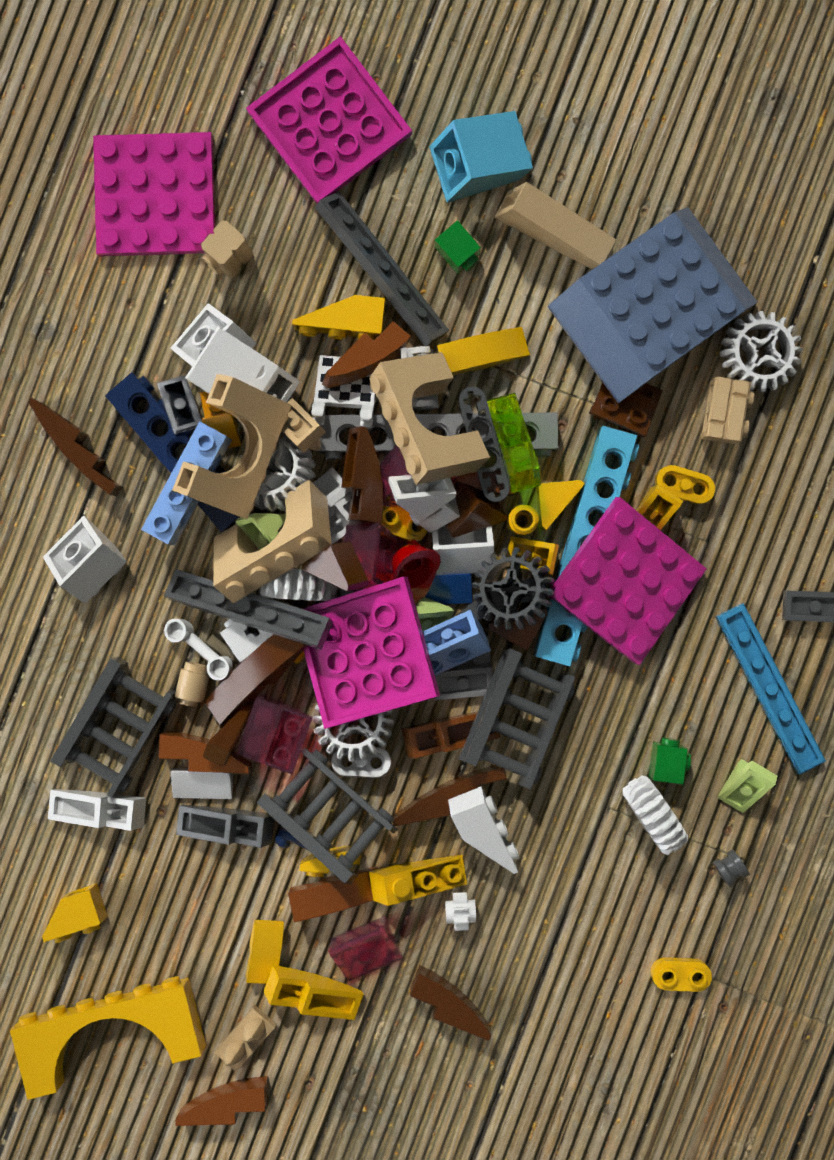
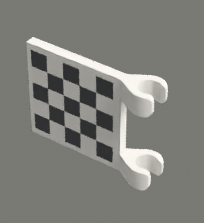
(351, 395)

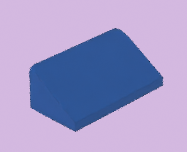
(451, 589)

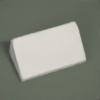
(201, 784)

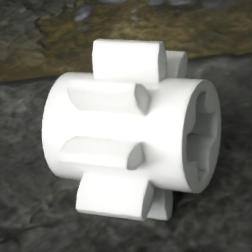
(460, 911)

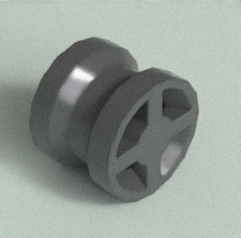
(731, 868)

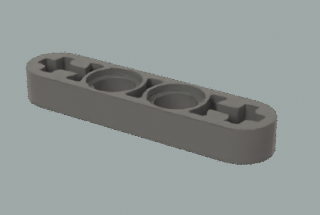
(489, 441)

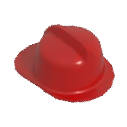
(418, 565)

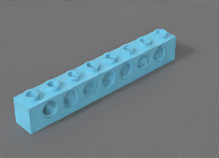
(607, 442)

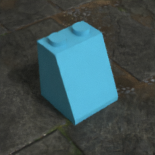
(480, 154)

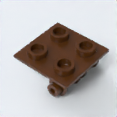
(632, 413)

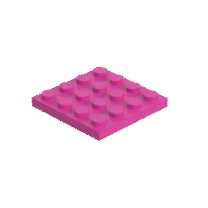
(329, 120)
(153, 193)
(627, 581)
(371, 655)

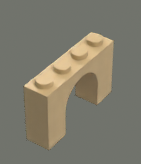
(262, 422)
(425, 454)
(304, 534)

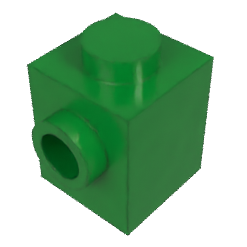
(458, 248)
(669, 761)

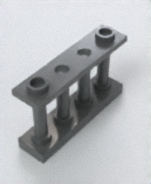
(488, 721)
(86, 726)
(321, 845)

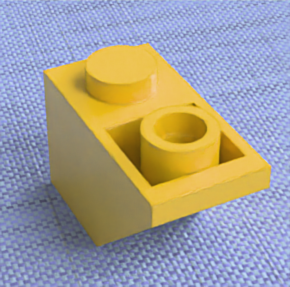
(76, 911)

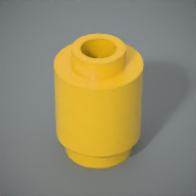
(531, 516)

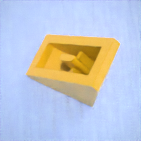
(553, 499)
(659, 506)
(544, 550)

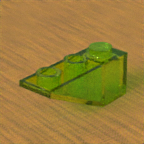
(514, 443)

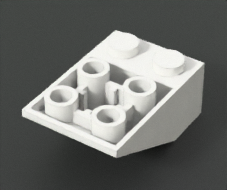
(233, 358)

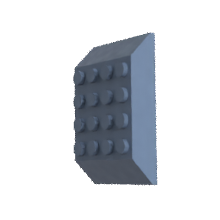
(651, 303)

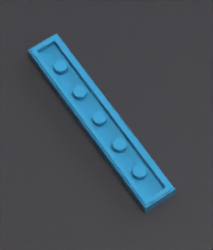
(770, 689)

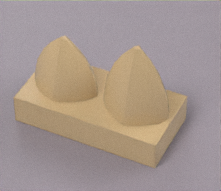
(302, 428)
(245, 1038)

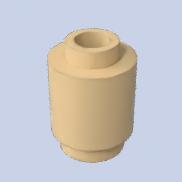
(192, 684)

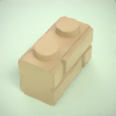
(226, 250)
(727, 410)

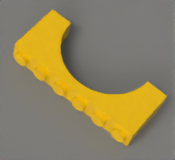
(163, 1009)

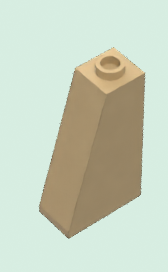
(555, 225)

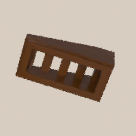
(224, 741)

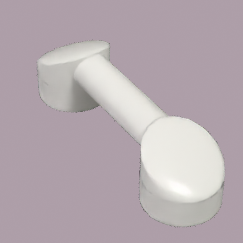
(182, 631)

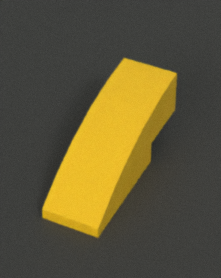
(484, 350)
(312, 993)

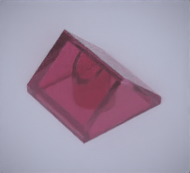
(365, 948)

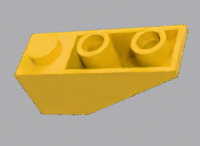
(345, 318)
(416, 879)

